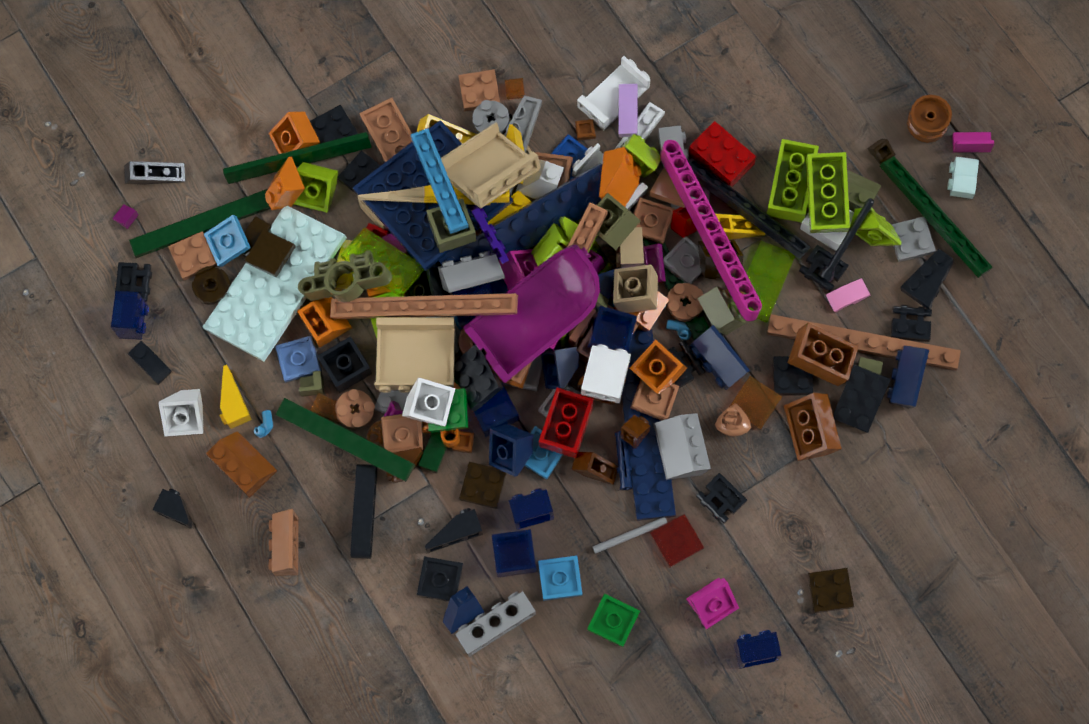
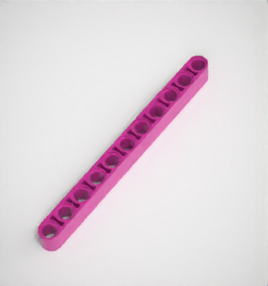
(710, 237)

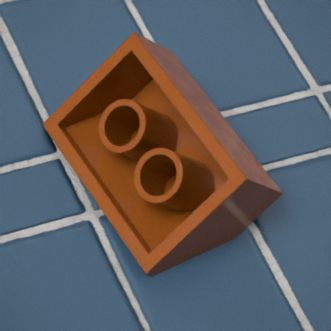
(812, 426)
(241, 463)

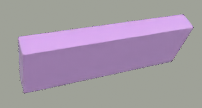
(628, 110)

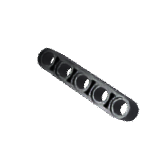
(363, 511)

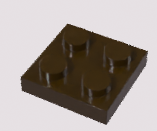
(482, 485)
(830, 590)

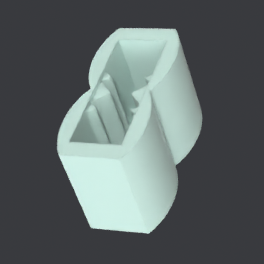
(964, 177)

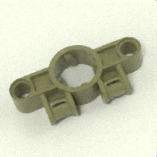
(327, 273)

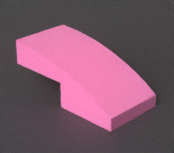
(848, 294)

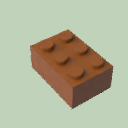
(823, 354)

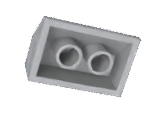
(470, 271)
(682, 446)

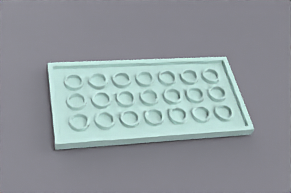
(263, 306)

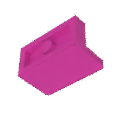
(972, 142)

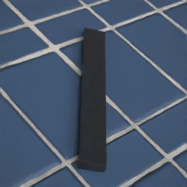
(749, 210)

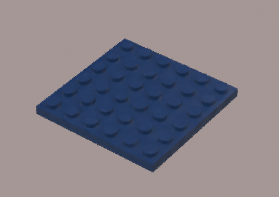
(409, 220)

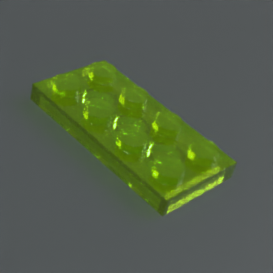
(403, 268)
(768, 275)

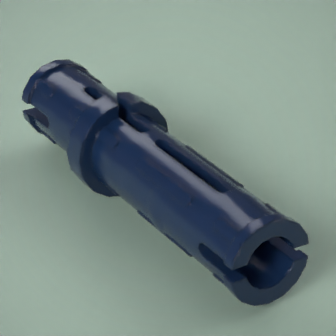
(623, 461)

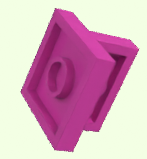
(713, 602)

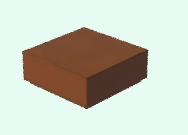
(585, 129)
(466, 442)

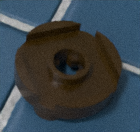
(201, 280)

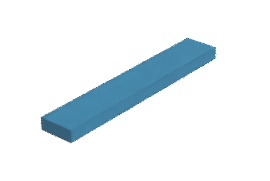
(439, 181)

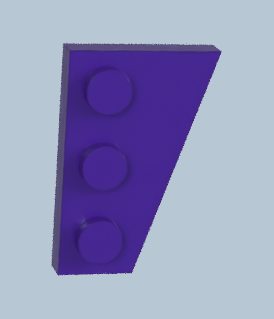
(489, 233)

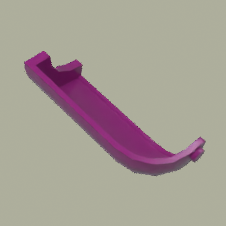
(549, 306)

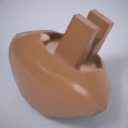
(733, 422)

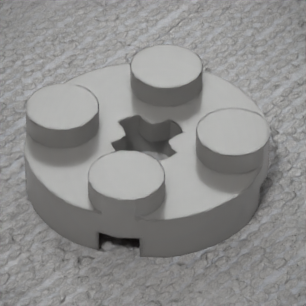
(490, 108)

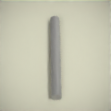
(629, 535)

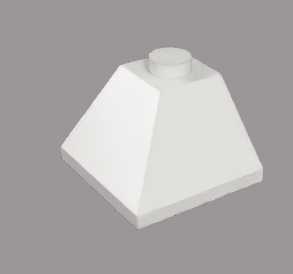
(541, 181)
(429, 402)
(182, 413)

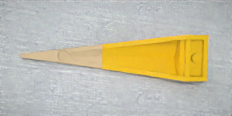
(423, 195)

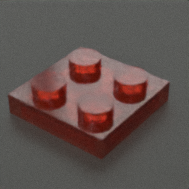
(677, 540)

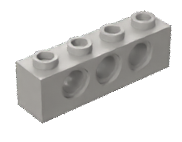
(507, 623)

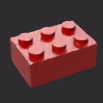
(722, 154)
(566, 422)

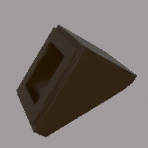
(881, 150)

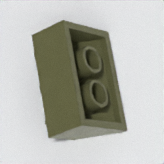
(860, 190)

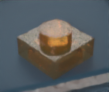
(514, 88)

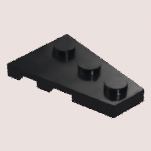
(927, 280)

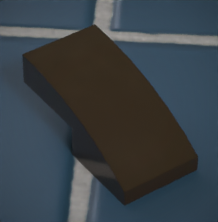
(254, 231)

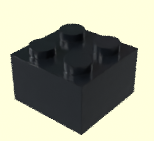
(345, 364)

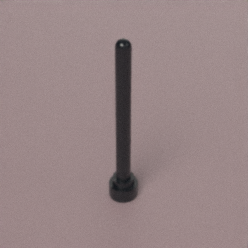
(828, 271)

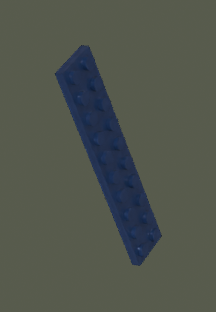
(530, 223)
(650, 488)

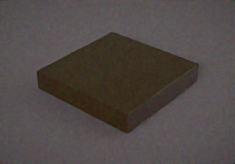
(270, 253)

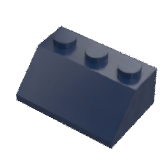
(719, 358)
(907, 376)

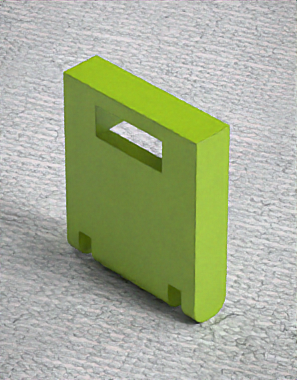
(549, 244)

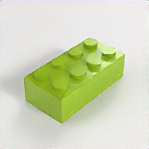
(789, 186)
(827, 192)

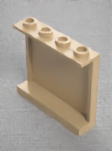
(488, 166)
(414, 350)

